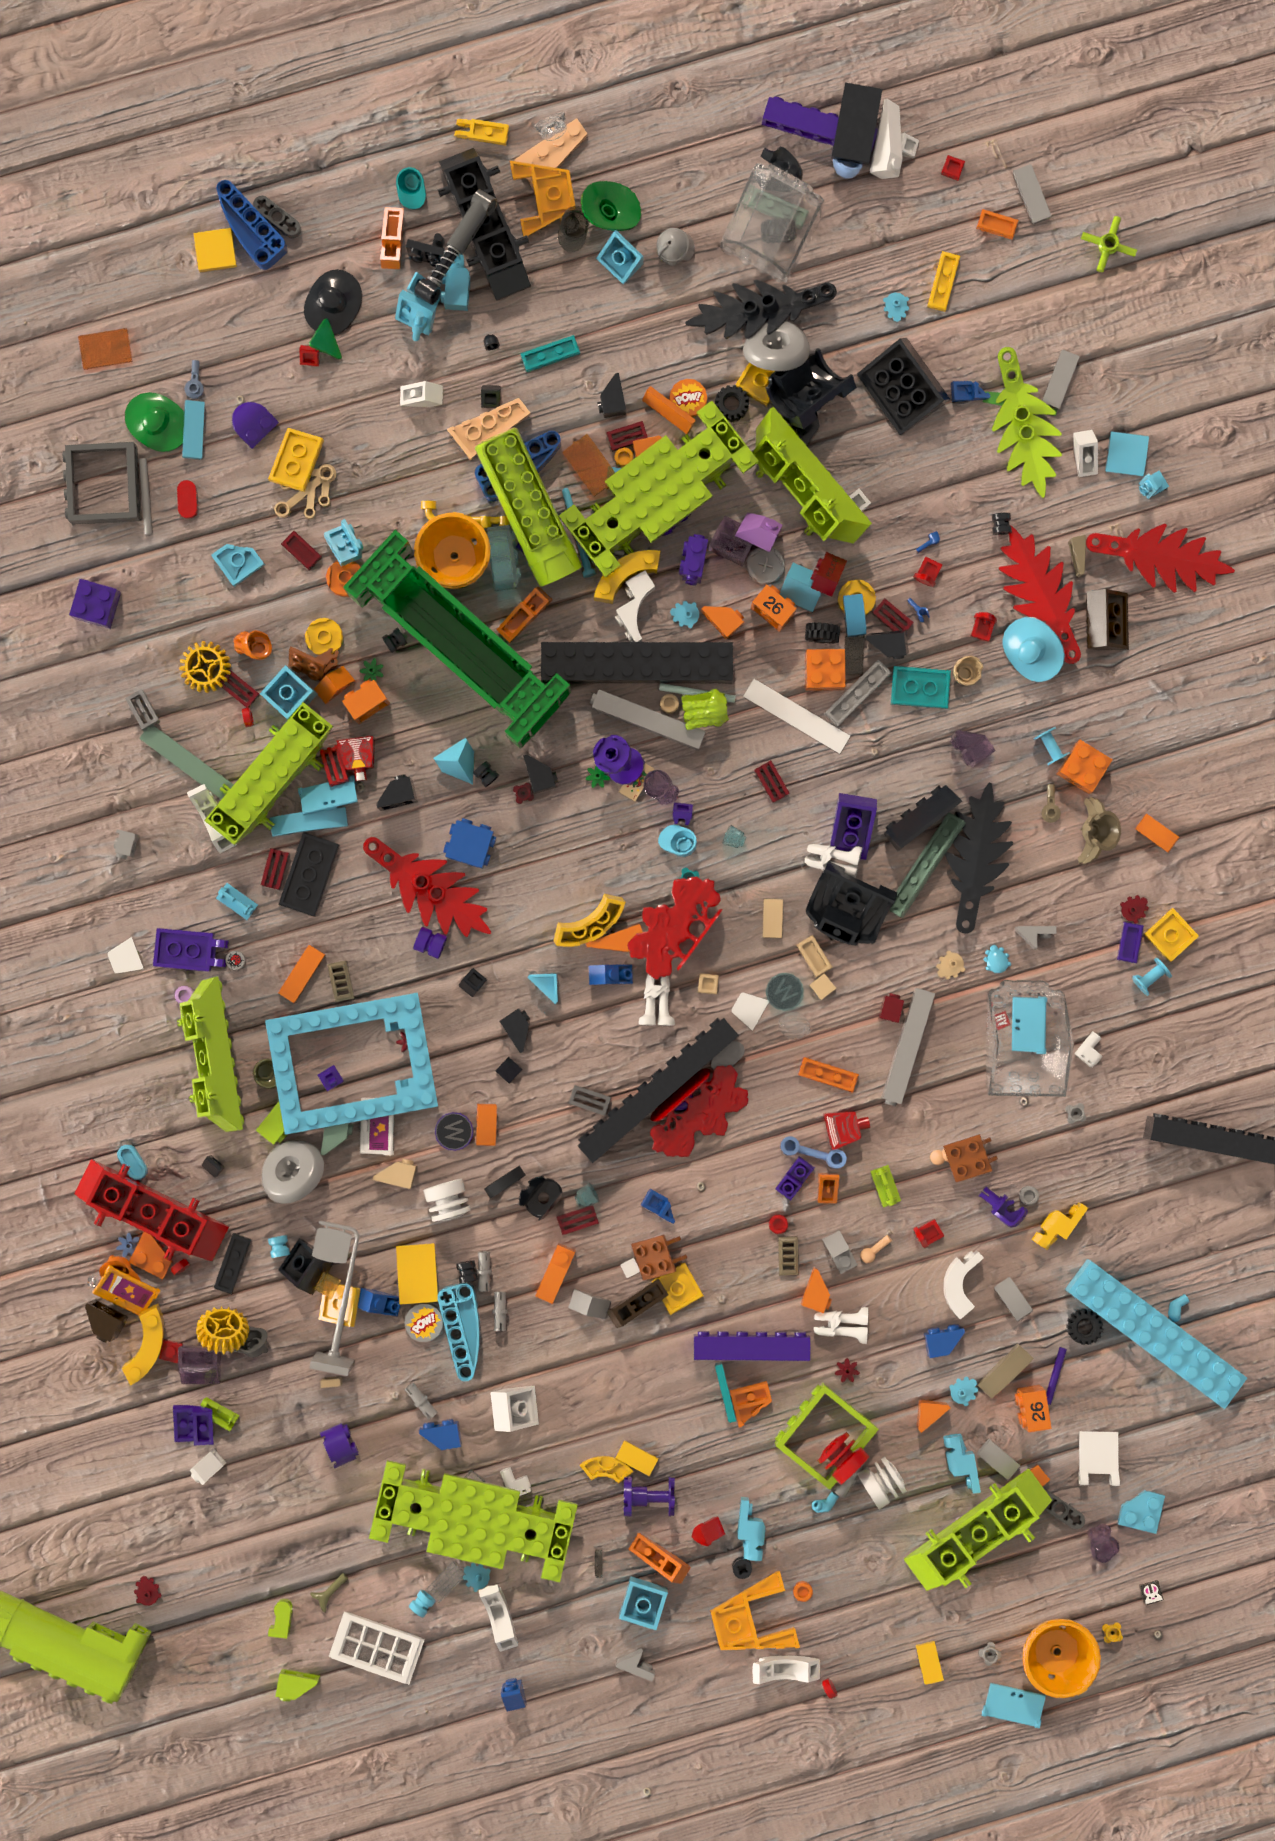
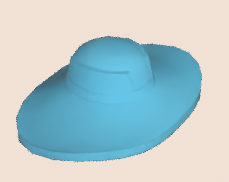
(1033, 649)

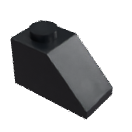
(612, 399)
(890, 643)
(540, 775)
(517, 1028)

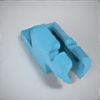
(961, 1462)
(750, 1530)

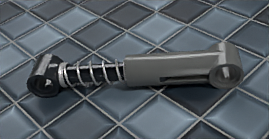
(481, 207)

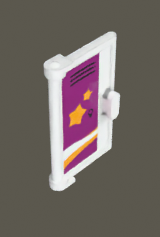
(379, 1135)

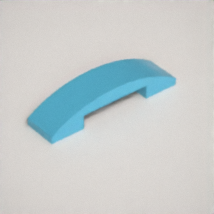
(317, 820)

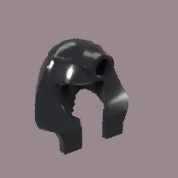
(784, 160)

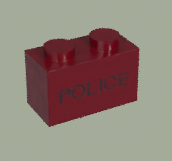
(829, 573)

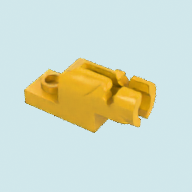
(1059, 1224)

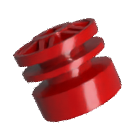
(843, 1458)

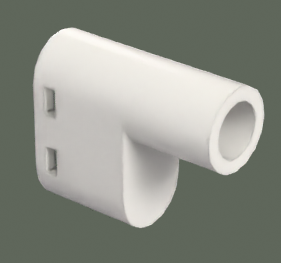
(1087, 1050)
(518, 1484)

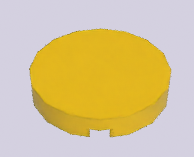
(858, 587)
(323, 635)

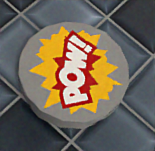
(423, 1322)

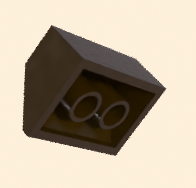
(1107, 620)

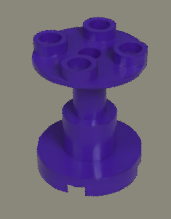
(618, 760)
(640, 1496)

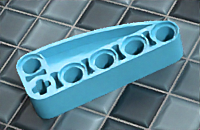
(467, 1322)

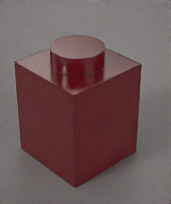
(891, 1008)

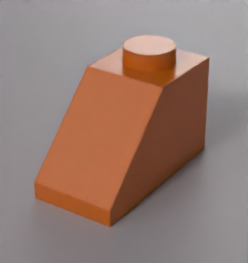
(724, 619)
(816, 1293)

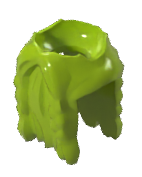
(705, 709)

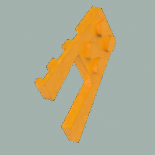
(735, 1623)

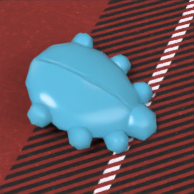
(896, 306)
(686, 614)
(996, 959)
(963, 1391)
(476, 1576)

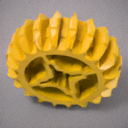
(212, 665)
(223, 1335)

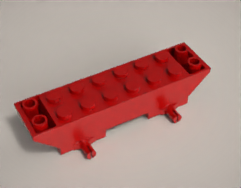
(159, 1215)

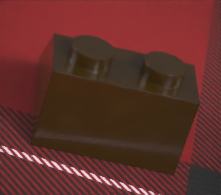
(105, 1321)

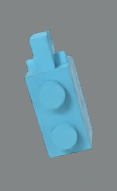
(456, 286)

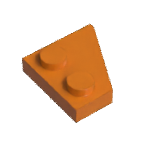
(149, 1256)
(750, 1400)

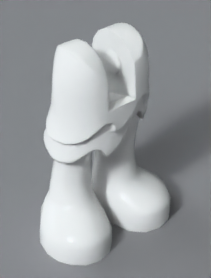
(829, 852)
(651, 992)
(835, 1318)

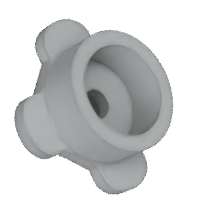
(1077, 1108)
(989, 1660)

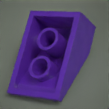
(853, 823)

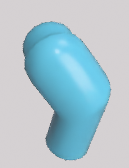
(1175, 1307)
(825, 1505)

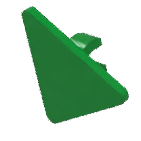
(325, 341)

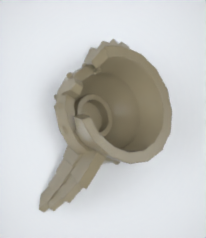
(1100, 831)

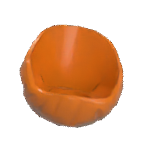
(253, 644)

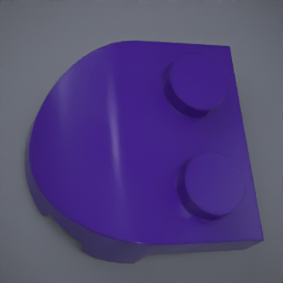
(252, 422)

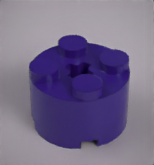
(339, 1445)

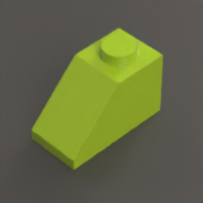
(272, 1126)
(294, 1684)

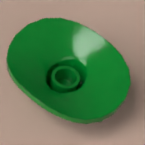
(611, 206)
(155, 421)

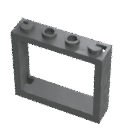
(133, 484)

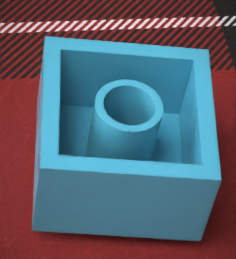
(288, 692)
(643, 1603)

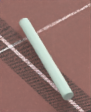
(689, 691)

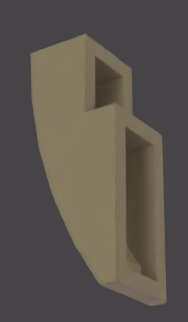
(1005, 1371)

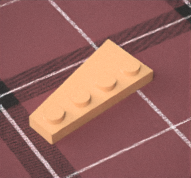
(556, 151)
(488, 425)

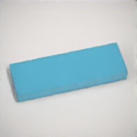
(193, 429)

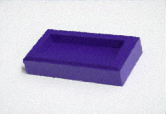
(1130, 942)

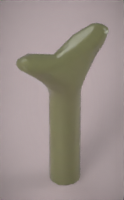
(323, 1597)

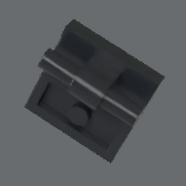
(427, 253)

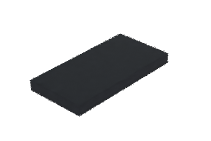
(856, 123)
(309, 874)

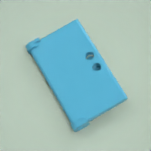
(316, 796)
(1030, 1017)
(1012, 1707)

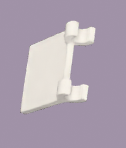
(1098, 1456)

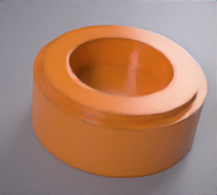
(802, 1591)

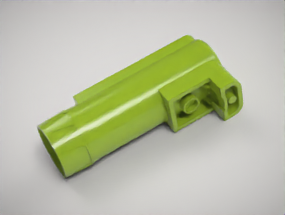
(528, 507)
(86, 1658)

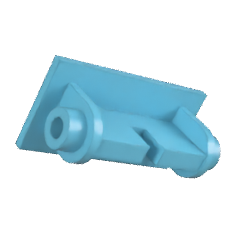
(236, 901)

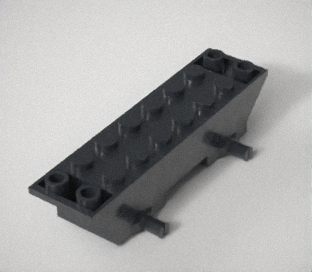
(494, 244)

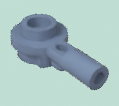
(194, 387)

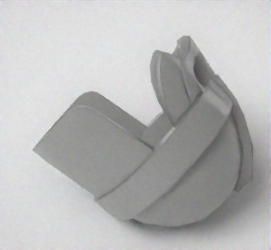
(680, 249)

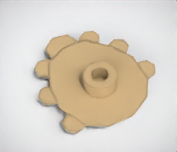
(950, 965)

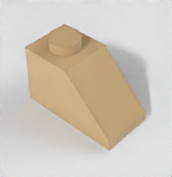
(398, 1174)

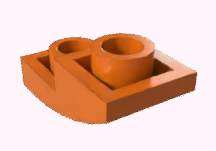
(1157, 833)
(486, 1124)

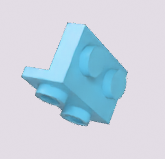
(344, 543)

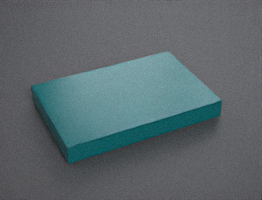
(920, 687)

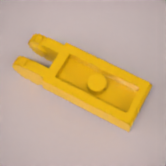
(483, 131)

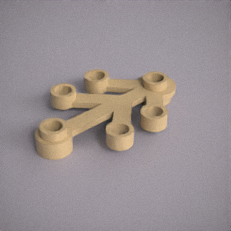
(309, 492)

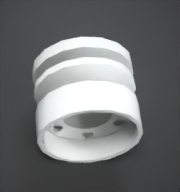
(447, 1200)
(882, 1482)

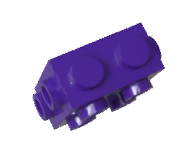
(693, 565)

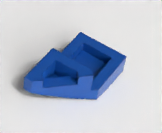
(967, 391)
(658, 1204)

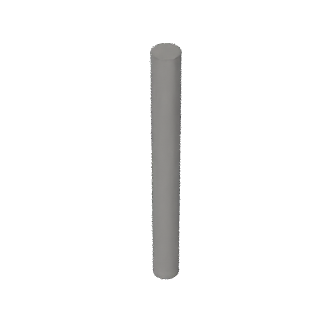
(145, 496)

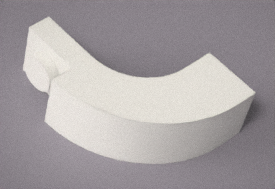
(205, 803)
(954, 1283)
(499, 1617)
(786, 1667)

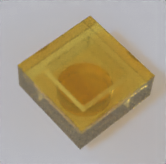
(327, 1285)

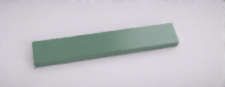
(185, 760)
(926, 864)

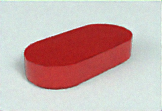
(187, 499)

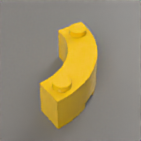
(630, 566)
(593, 925)
(153, 1337)

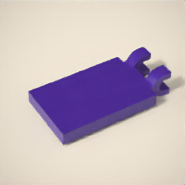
(187, 950)

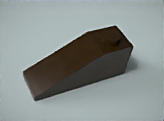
(637, 1303)

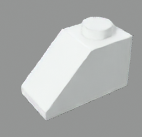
(421, 395)
(1086, 453)

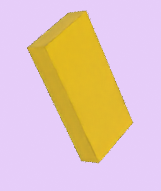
(636, 1458)
(929, 1662)

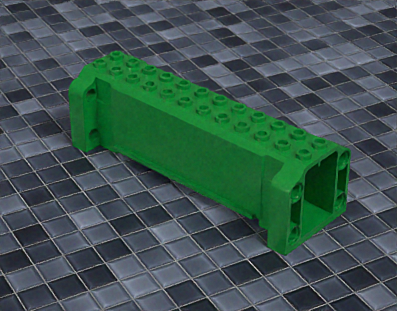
(457, 638)

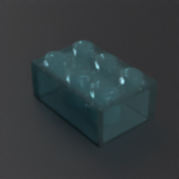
(503, 558)

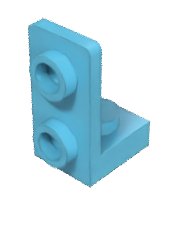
(1152, 484)

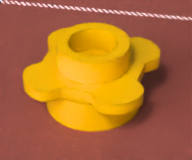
(1117, 1636)

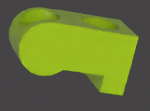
(283, 1614)

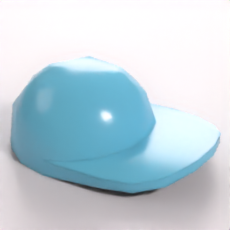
(678, 840)

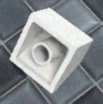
(514, 1408)

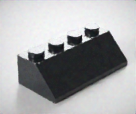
(922, 817)

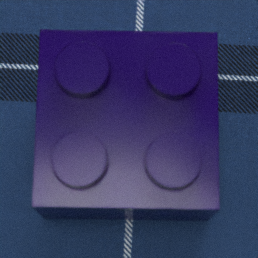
(95, 603)

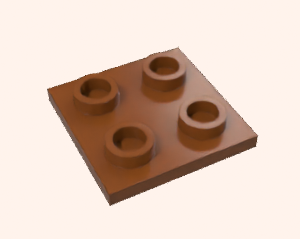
(314, 667)
(969, 1157)
(654, 1257)

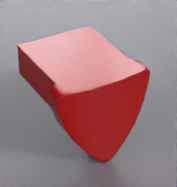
(928, 572)
(983, 626)
(928, 1233)
(708, 1531)

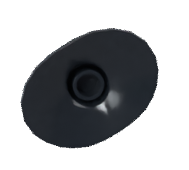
(334, 297)

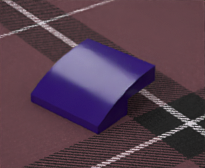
(193, 1424)

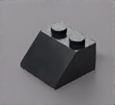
(398, 793)
(303, 1268)

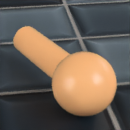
(868, 1254)

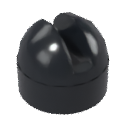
(491, 342)

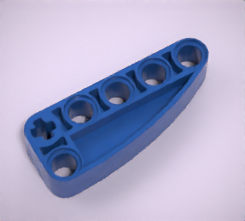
(249, 232)
(539, 459)

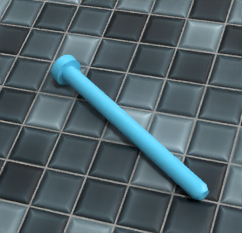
(588, 571)

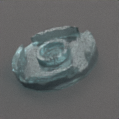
(784, 991)

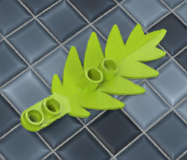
(1024, 425)

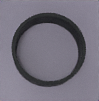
(504, 1181)

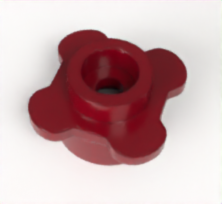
(519, 789)

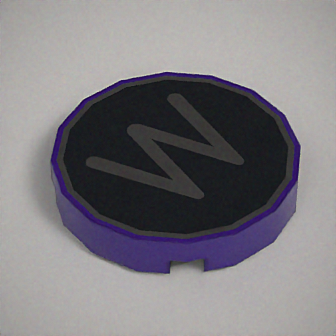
(454, 1131)

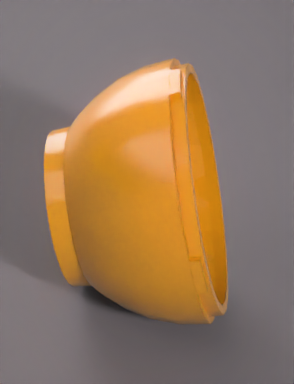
(449, 535)
(1073, 1667)

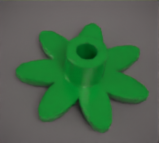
(376, 672)
(599, 780)

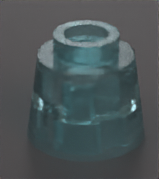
(734, 837)
(586, 1196)

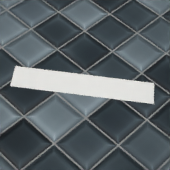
(796, 716)

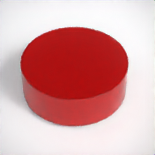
(247, 717)
(778, 1224)
(180, 1267)
(829, 1688)

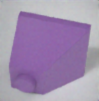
(759, 531)

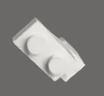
(639, 588)

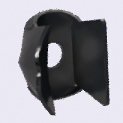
(529, 1196)

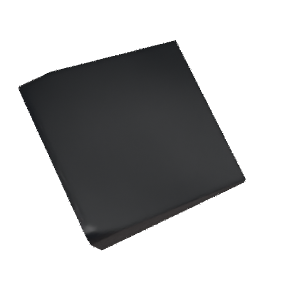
(490, 396)
(472, 982)
(508, 1070)
(212, 1165)

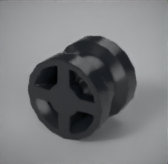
(743, 1564)

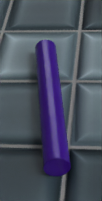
(1055, 1374)

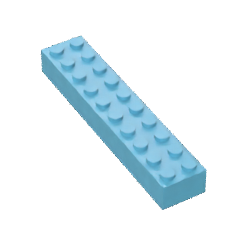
(1156, 1333)

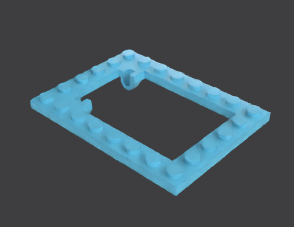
(412, 1093)

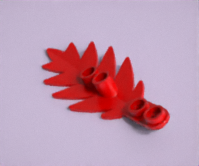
(1165, 556)
(1040, 589)
(430, 889)

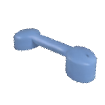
(791, 1146)

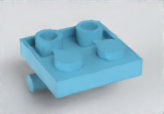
(415, 314)

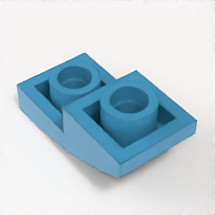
(854, 615)

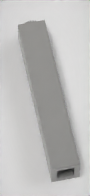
(646, 719)
(907, 1046)

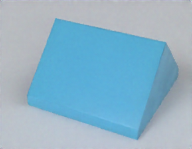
(620, 257)
(798, 587)

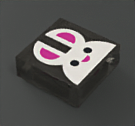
(1151, 1592)

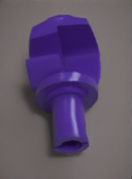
(999, 1208)

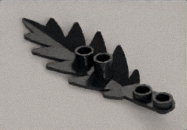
(757, 309)
(978, 853)

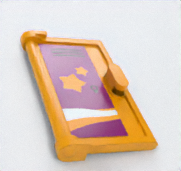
(131, 1292)

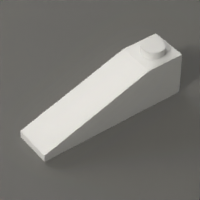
(888, 146)

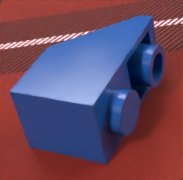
(610, 974)
(378, 1302)
(942, 1342)
(442, 1435)
(513, 1694)

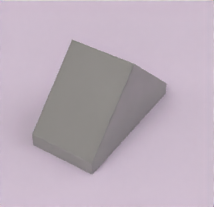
(589, 1304)

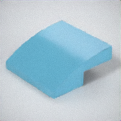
(1127, 453)

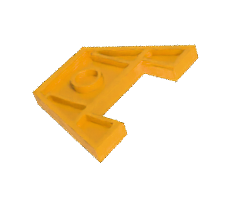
(551, 190)

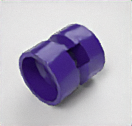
(429, 942)

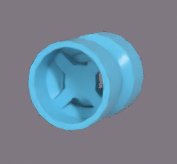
(279, 1246)
(422, 1603)

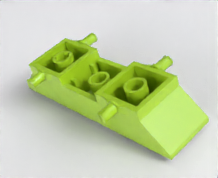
(823, 500)
(270, 774)
(206, 1025)
(979, 1531)

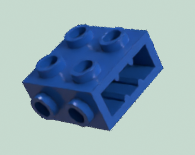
(470, 843)

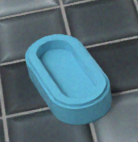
(129, 1155)

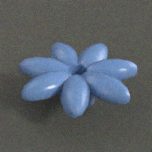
(132, 1242)

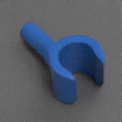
(933, 539)
(920, 610)

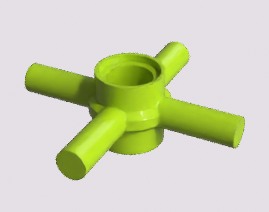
(1113, 238)

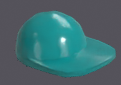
(411, 188)

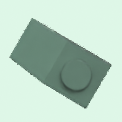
(335, 1136)

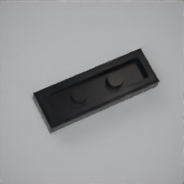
(232, 1263)

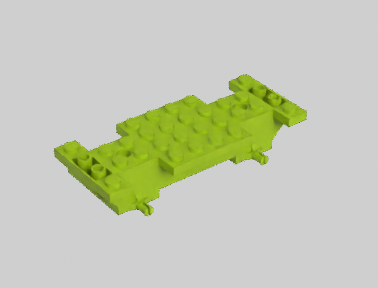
(659, 489)
(473, 1520)

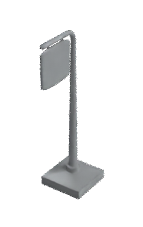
(334, 1247)

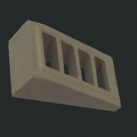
(1078, 550)
(334, 982)
(788, 1239)

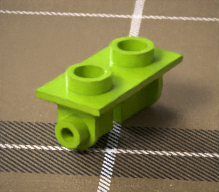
(885, 1186)
(221, 1416)

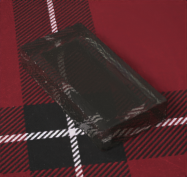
(854, 655)

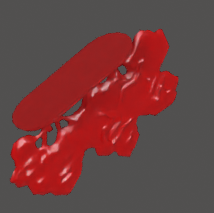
(671, 925)
(703, 1113)

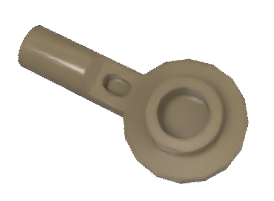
(1050, 812)

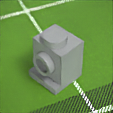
(125, 844)

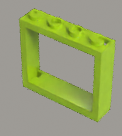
(805, 1409)

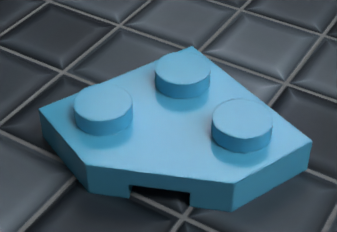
(237, 562)
(1142, 1511)

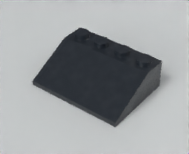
(903, 386)

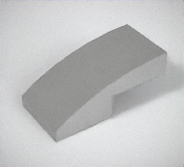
(1013, 1299)
(998, 1459)

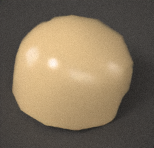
(968, 670)

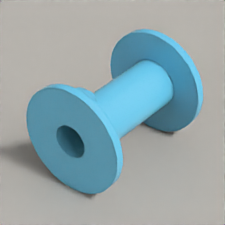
(1051, 745)
(1152, 976)

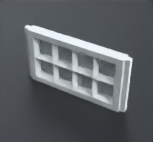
(376, 1648)

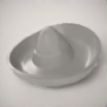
(780, 350)
(292, 1171)

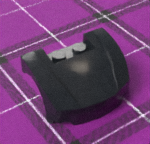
(806, 389)
(848, 907)

